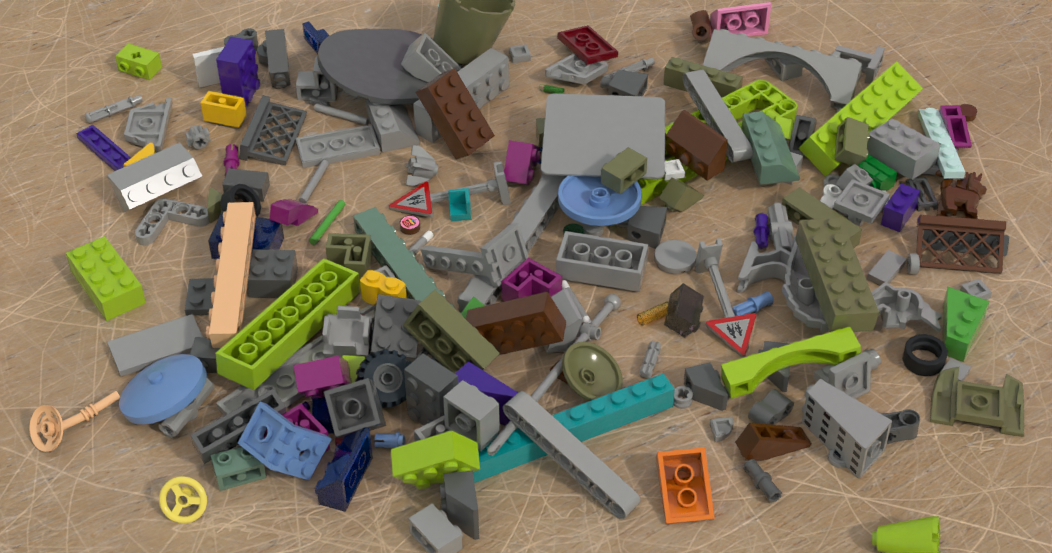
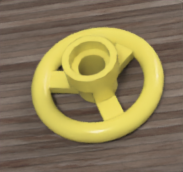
(186, 491)

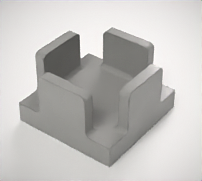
(347, 333)

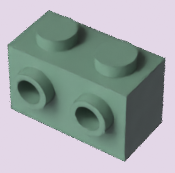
(236, 468)

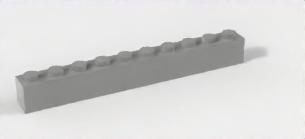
(533, 220)

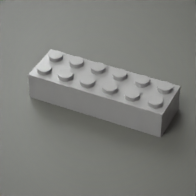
(484, 80)

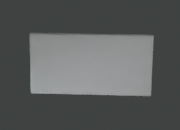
(337, 146)
(150, 345)

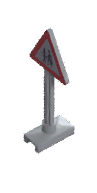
(420, 200)
(732, 329)

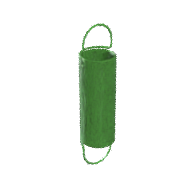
(552, 89)

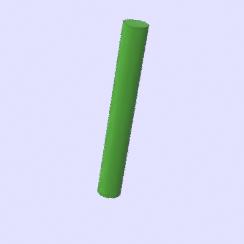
(327, 222)

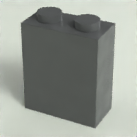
(277, 58)

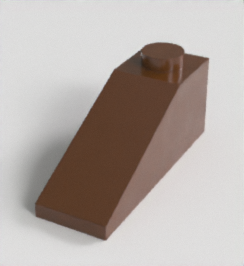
(769, 441)

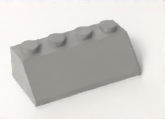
(153, 176)

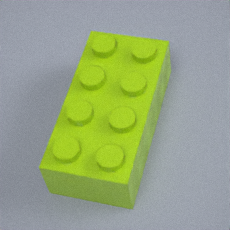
(105, 278)

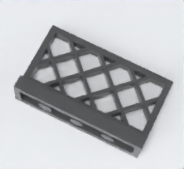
(263, 116)

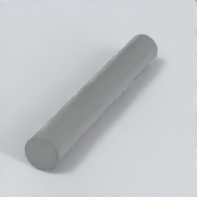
(341, 114)
(314, 181)

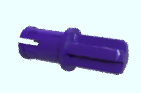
(761, 230)

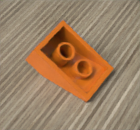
(685, 485)

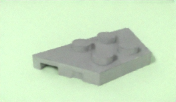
(575, 70)
(148, 124)

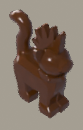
(961, 198)

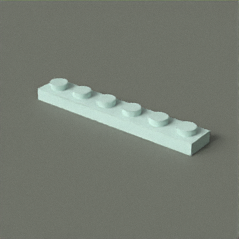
(936, 130)

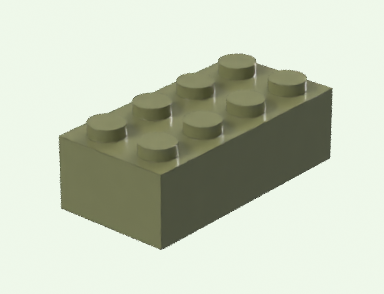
(449, 334)

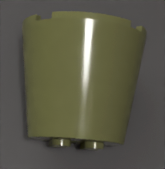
(470, 26)

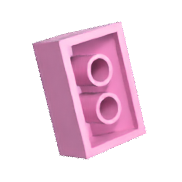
(746, 19)

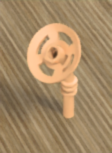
(56, 428)

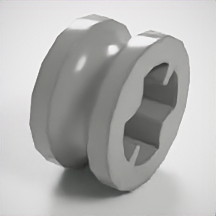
(683, 391)

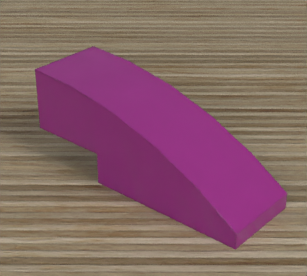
(956, 125)
(291, 212)

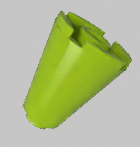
(909, 536)

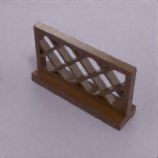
(961, 225)

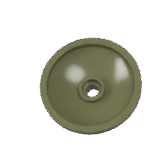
(591, 370)

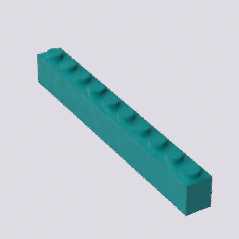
(584, 423)

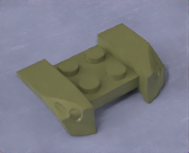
(978, 402)

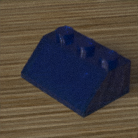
(345, 470)

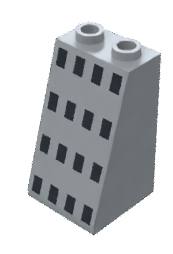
(845, 426)

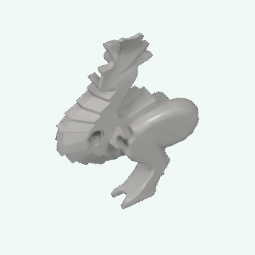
(894, 304)

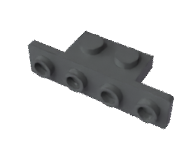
(971, 239)

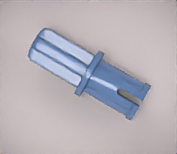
(753, 304)

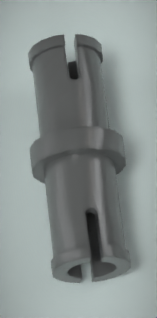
(762, 480)

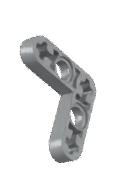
(169, 208)

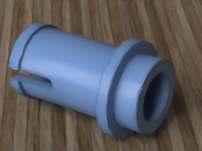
(390, 440)

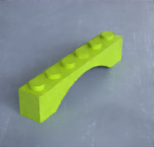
(747, 373)

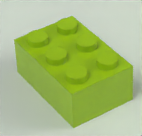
(428, 459)

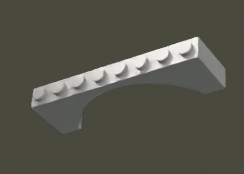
(835, 73)

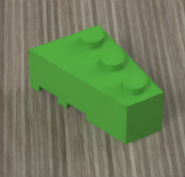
(961, 321)

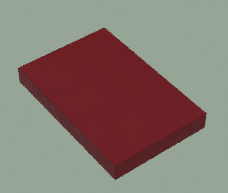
(587, 44)

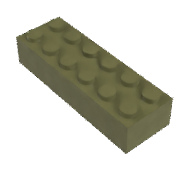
(836, 275)

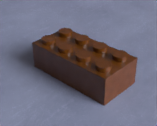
(455, 113)
(519, 323)

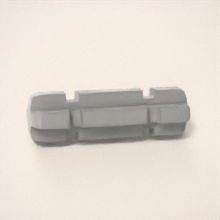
(650, 359)

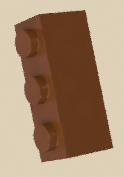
(696, 145)

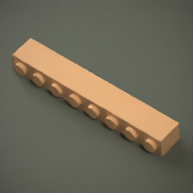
(233, 273)

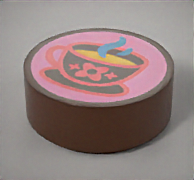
(410, 225)

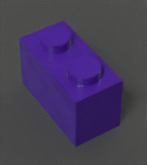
(900, 207)

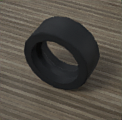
(245, 193)
(928, 343)

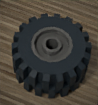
(387, 371)

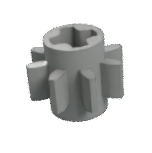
(198, 137)

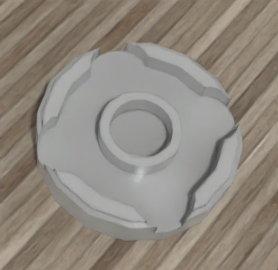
(675, 256)

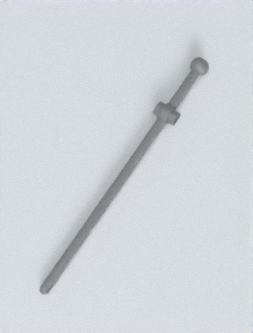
(586, 332)

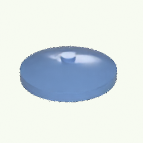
(596, 204)
(162, 389)

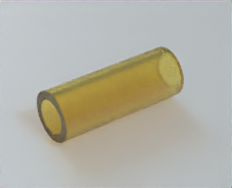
(652, 314)

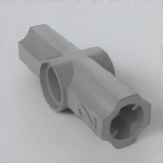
(780, 228)
(174, 424)

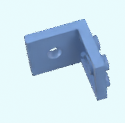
(283, 443)

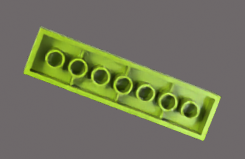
(872, 106)
(286, 324)

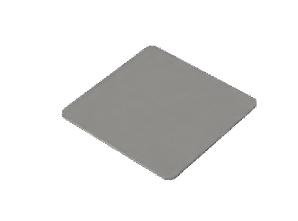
(592, 129)

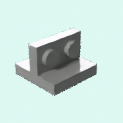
(861, 202)
(849, 376)

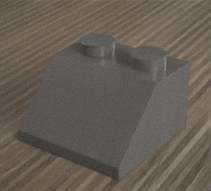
(461, 502)

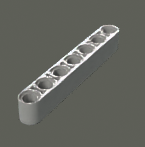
(717, 114)
(571, 455)

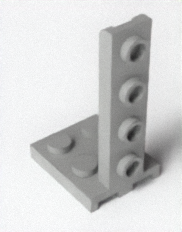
(496, 261)

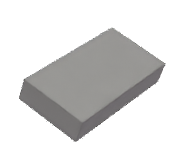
(886, 268)

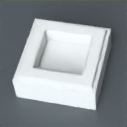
(673, 169)

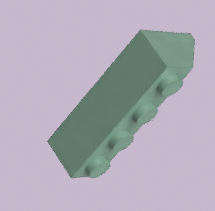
(770, 150)

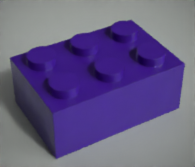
(238, 69)

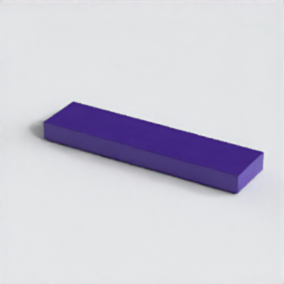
(103, 147)

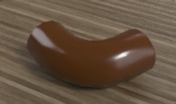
(702, 27)

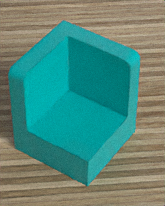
(459, 204)

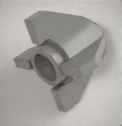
(421, 166)

